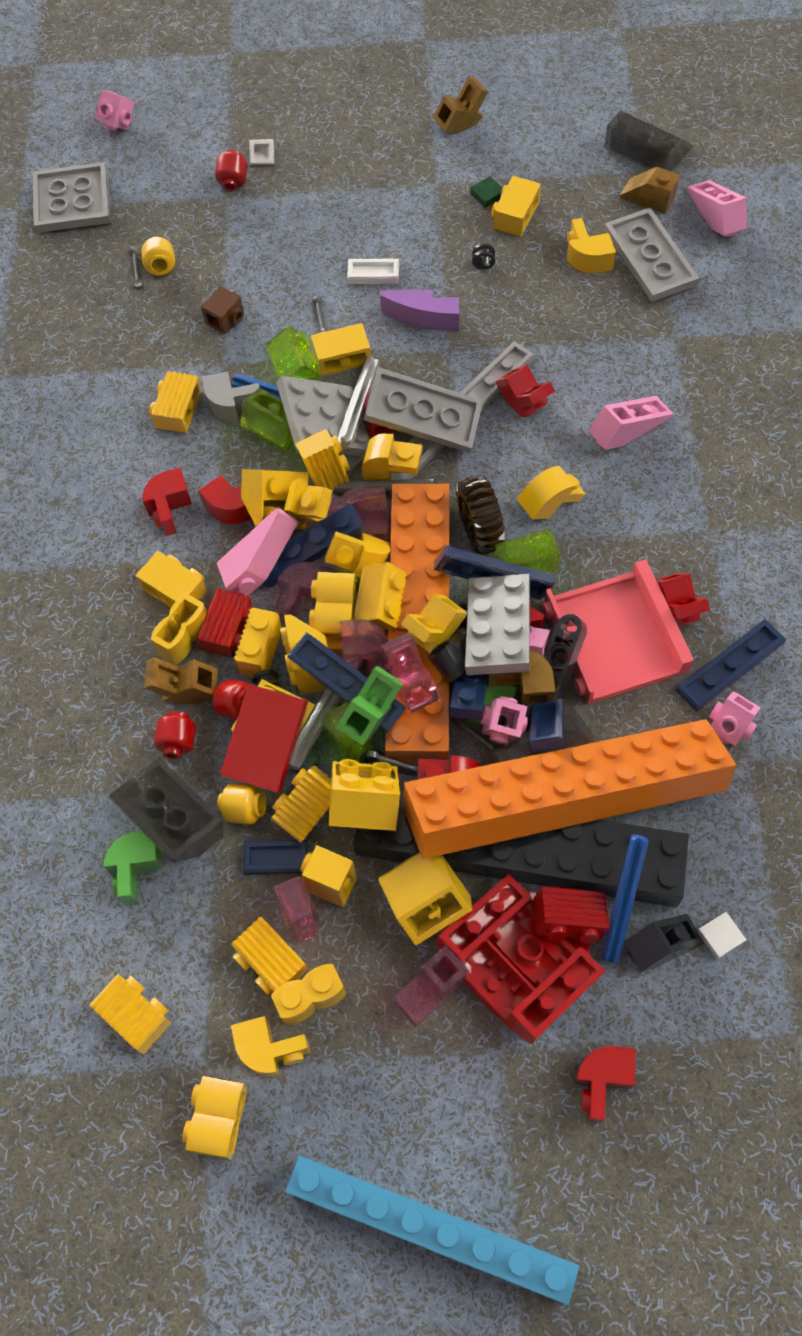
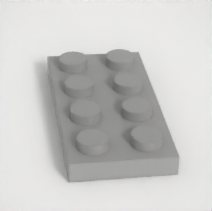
(651, 254)
(423, 410)
(498, 625)

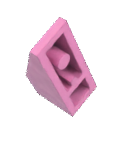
(720, 207)
(628, 420)
(255, 555)

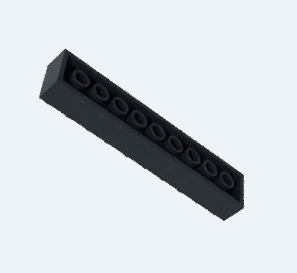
(568, 857)

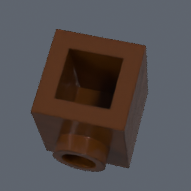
(223, 310)

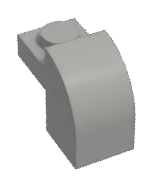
(223, 399)

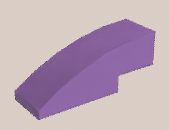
(421, 309)

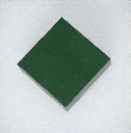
(486, 191)

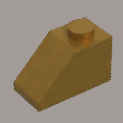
(652, 189)

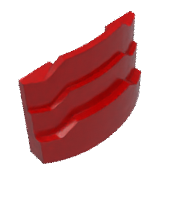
(512, 969)

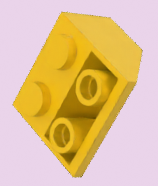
(267, 490)
(291, 635)
(364, 795)
(425, 895)

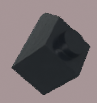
(663, 942)

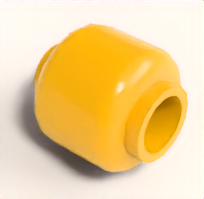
(158, 256)
(242, 803)

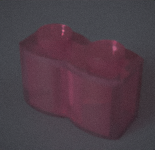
(297, 909)

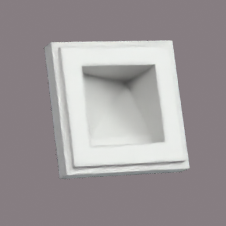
(261, 152)

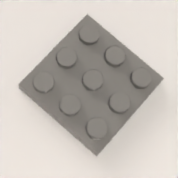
(71, 197)
(316, 407)

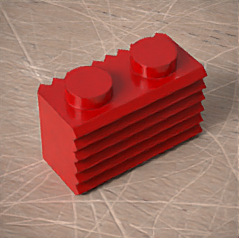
(224, 623)
(570, 914)

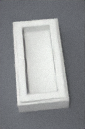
(373, 271)

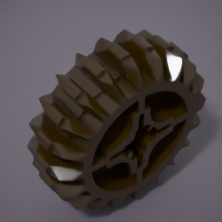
(480, 513)

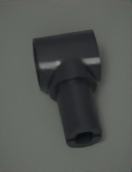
(450, 656)

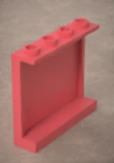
(628, 634)

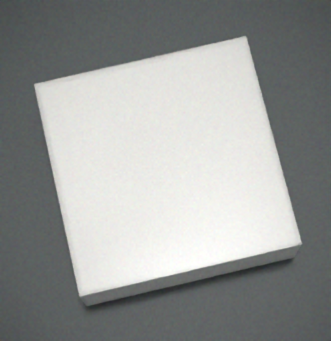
(721, 935)

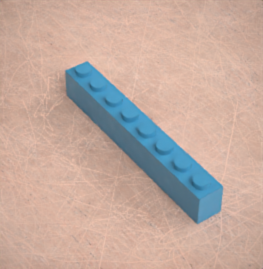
(434, 1229)

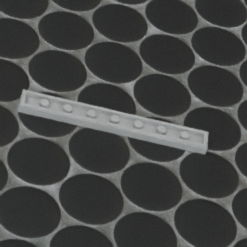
(482, 388)

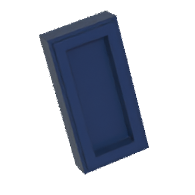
(547, 725)
(274, 857)

